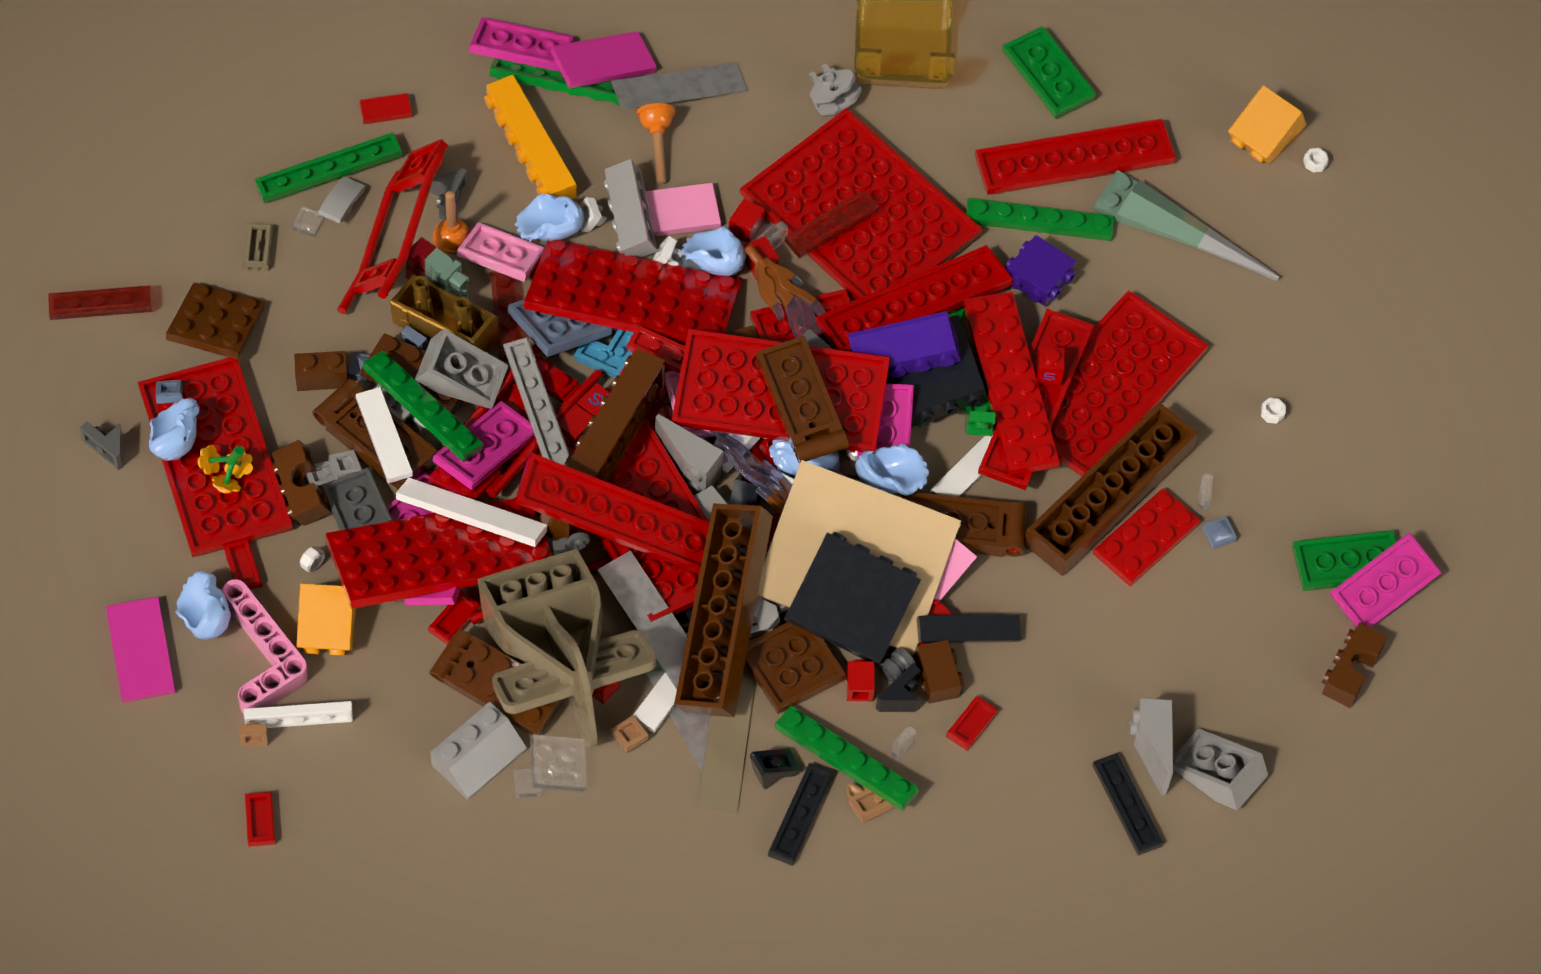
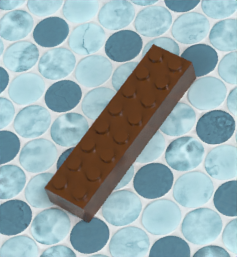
(614, 426)
(1110, 488)
(723, 610)

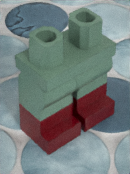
(437, 267)

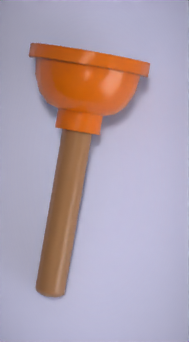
(657, 118)
(452, 231)

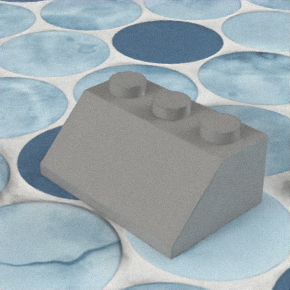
(477, 751)

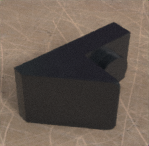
(898, 695)
(773, 764)

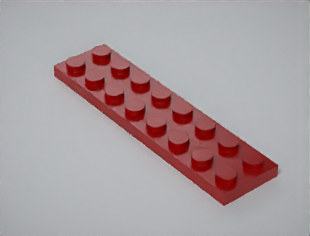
(1074, 156)
(920, 295)
(1054, 331)
(1011, 383)
(613, 512)

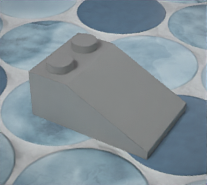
(461, 370)
(693, 457)
(1154, 739)
(1220, 768)

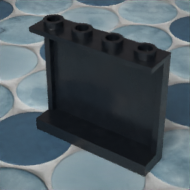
(945, 389)
(852, 598)

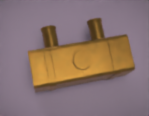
(432, 309)

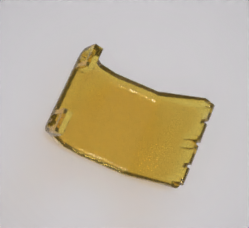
(904, 43)

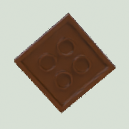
(215, 320)
(792, 665)

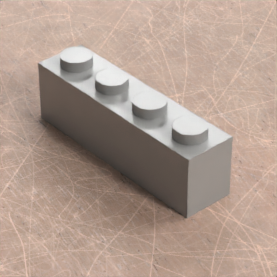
(630, 209)

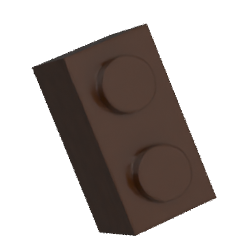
(320, 370)
(939, 671)

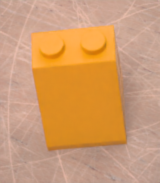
(1266, 126)
(324, 620)

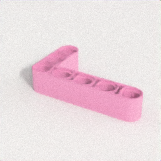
(268, 645)

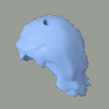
(549, 218)
(716, 251)
(174, 430)
(787, 463)
(893, 469)
(203, 606)

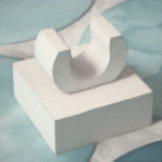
(591, 214)
(666, 251)

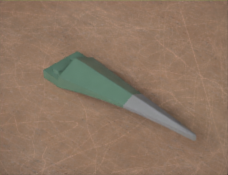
(1146, 209)

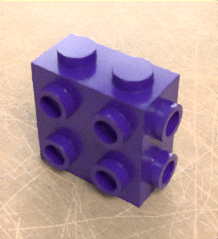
(1040, 270)

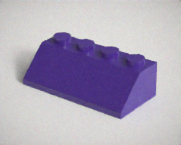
(911, 344)

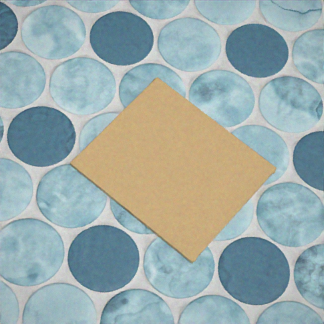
(867, 516)

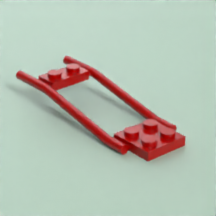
(418, 168)
(558, 386)

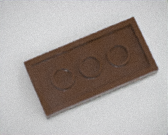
(409, 359)

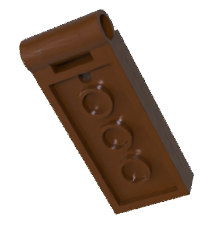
(801, 399)
(345, 422)
(985, 526)
(476, 682)

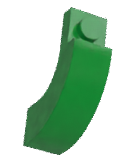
(979, 419)

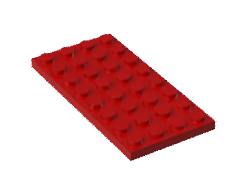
(629, 292)
(1122, 376)
(726, 391)
(226, 421)
(652, 474)
(424, 556)

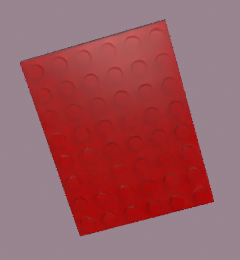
(907, 236)

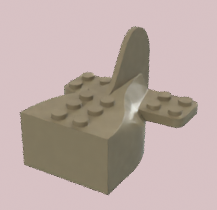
(555, 622)

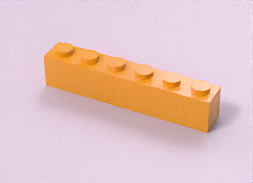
(529, 138)

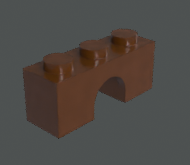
(292, 466)
(1362, 647)

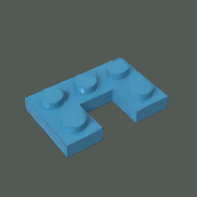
(606, 358)

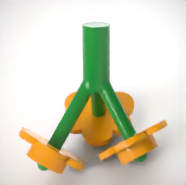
(237, 463)

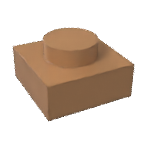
(253, 734)
(629, 734)

